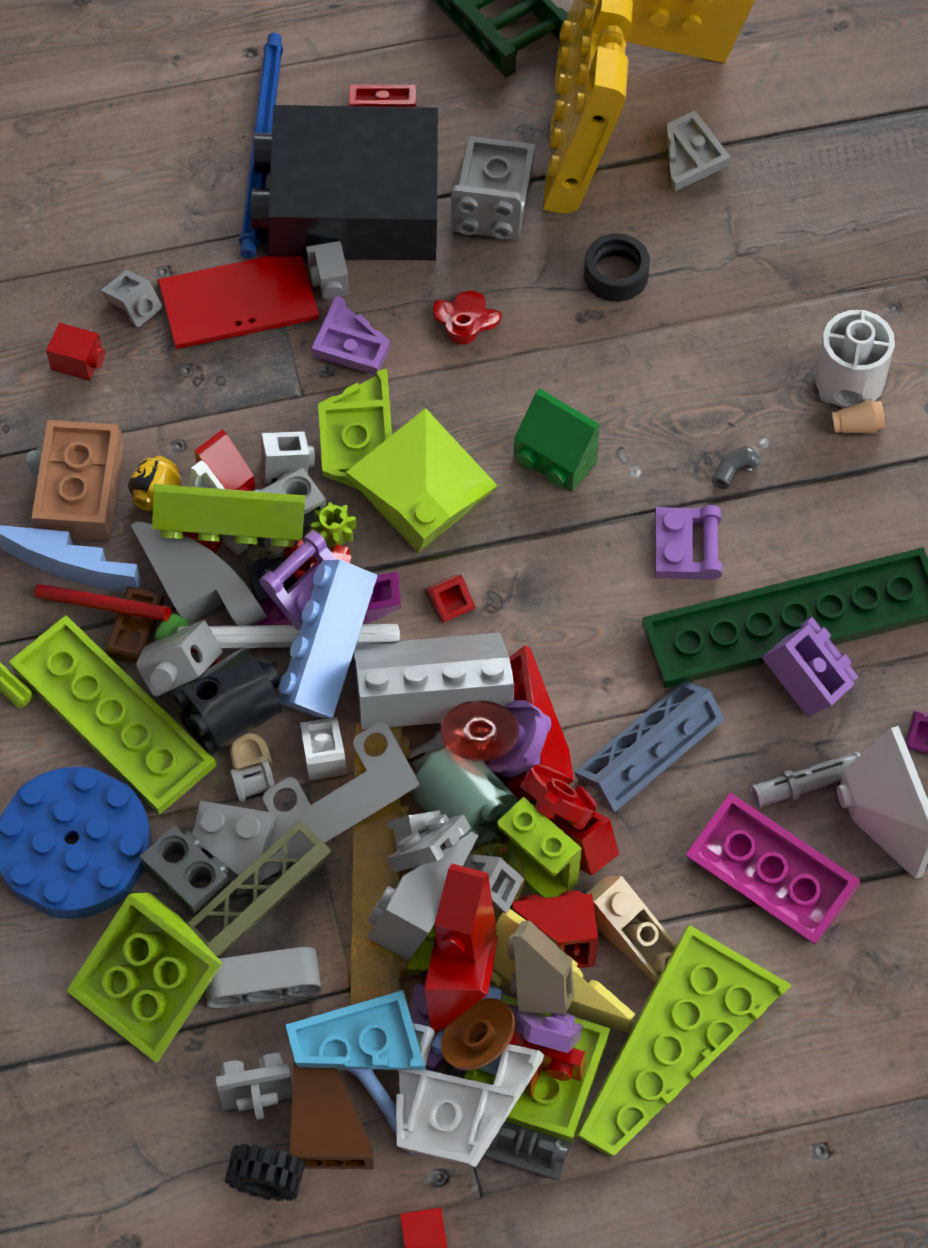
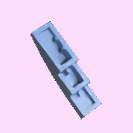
(57, 555)

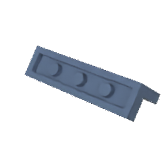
(653, 745)

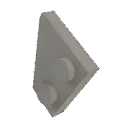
(693, 151)
(427, 847)

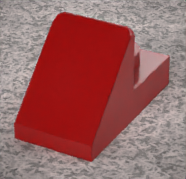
(557, 1063)

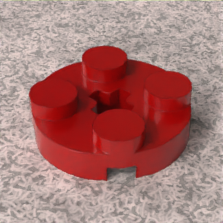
(557, 797)

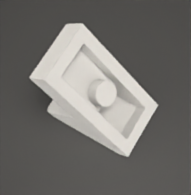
(323, 748)

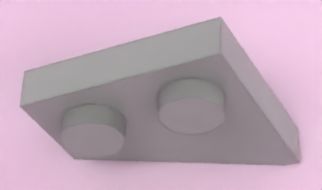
(234, 834)

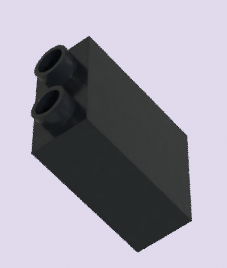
(349, 179)

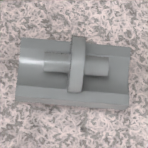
(254, 1087)

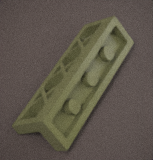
(269, 898)

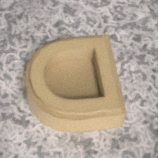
(249, 752)

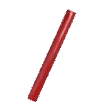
(102, 602)

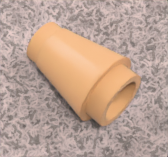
(860, 418)

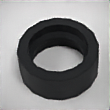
(616, 245)

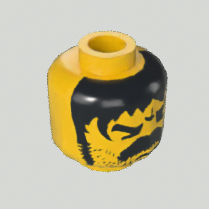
(150, 472)

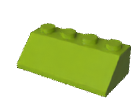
(228, 513)

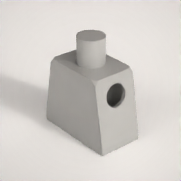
(170, 662)

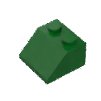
(557, 441)

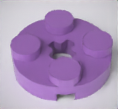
(531, 739)

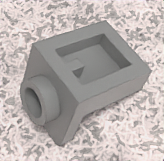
(134, 296)

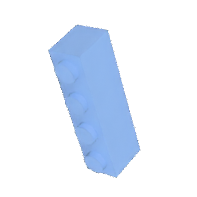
(326, 638)

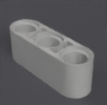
(264, 978)

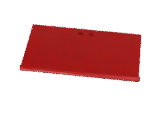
(214, 300)

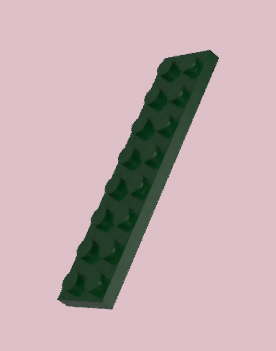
(744, 626)

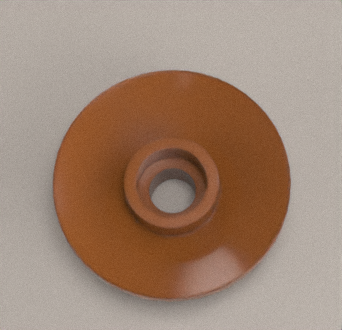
(478, 1035)

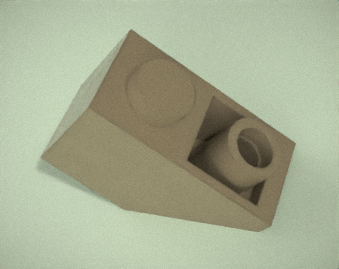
(541, 972)

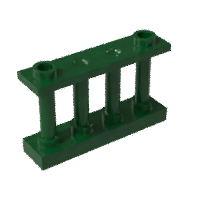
(484, 31)

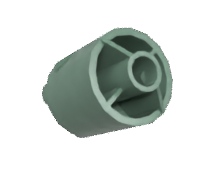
(465, 788)

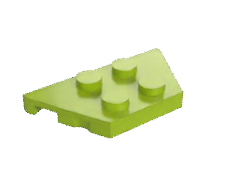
(354, 425)

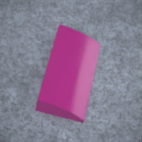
(773, 868)

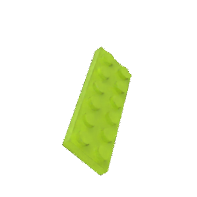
(113, 714)

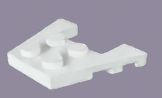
(457, 1115)

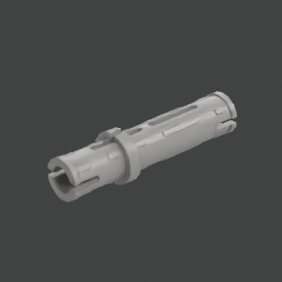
(793, 784)

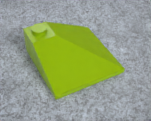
(421, 480)
(145, 974)

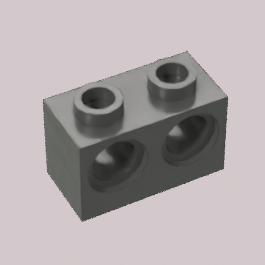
(179, 877)

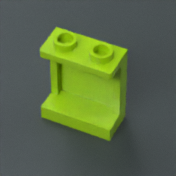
(546, 852)

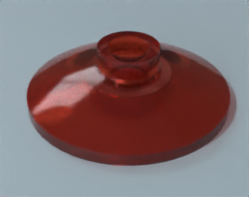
(479, 730)

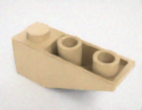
(631, 926)

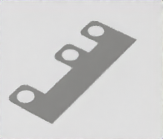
(383, 782)

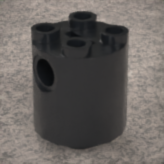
(229, 700)

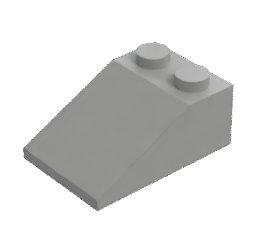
(409, 911)

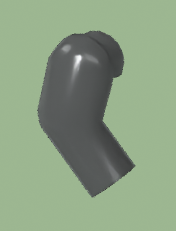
(731, 462)

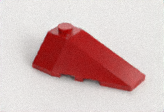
(531, 688)

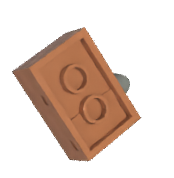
(77, 478)

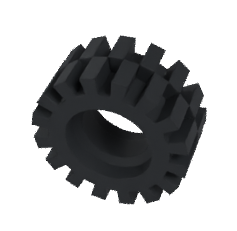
(264, 1172)

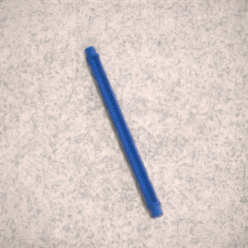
(267, 96)

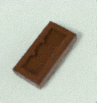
(132, 632)

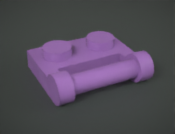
(675, 543)
(295, 598)

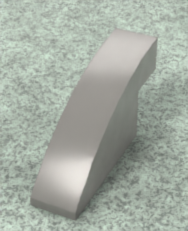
(197, 578)

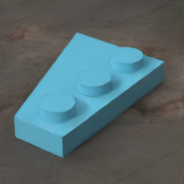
(359, 1037)

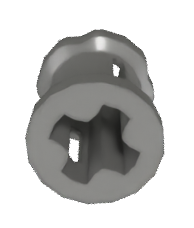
(252, 780)

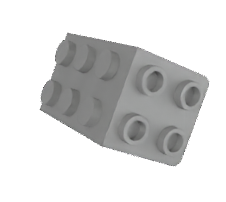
(492, 188)

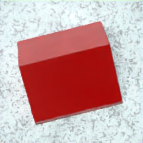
(456, 985)

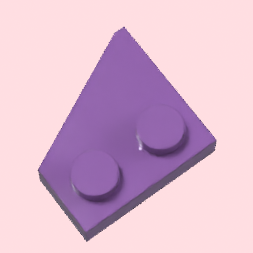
(350, 340)
(551, 1031)

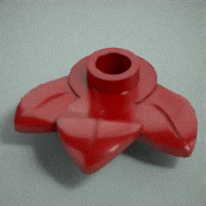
(465, 316)

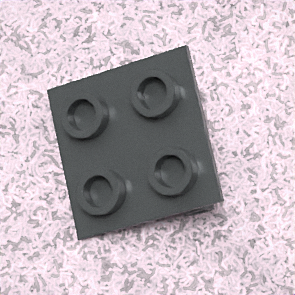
(529, 1150)

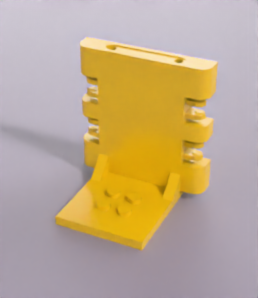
(595, 72)

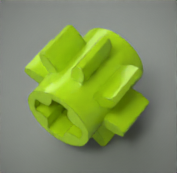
(334, 524)

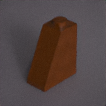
(325, 1123)

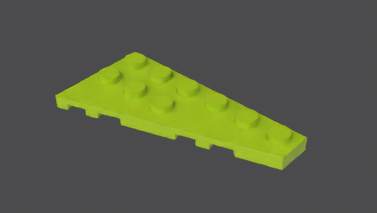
(687, 1022)

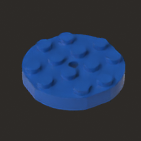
(79, 876)

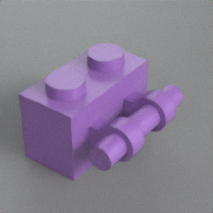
(811, 667)

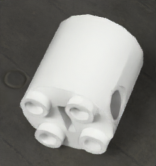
(854, 358)

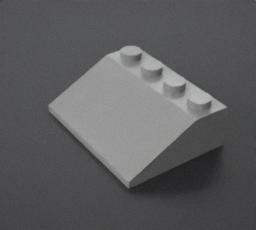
(429, 677)

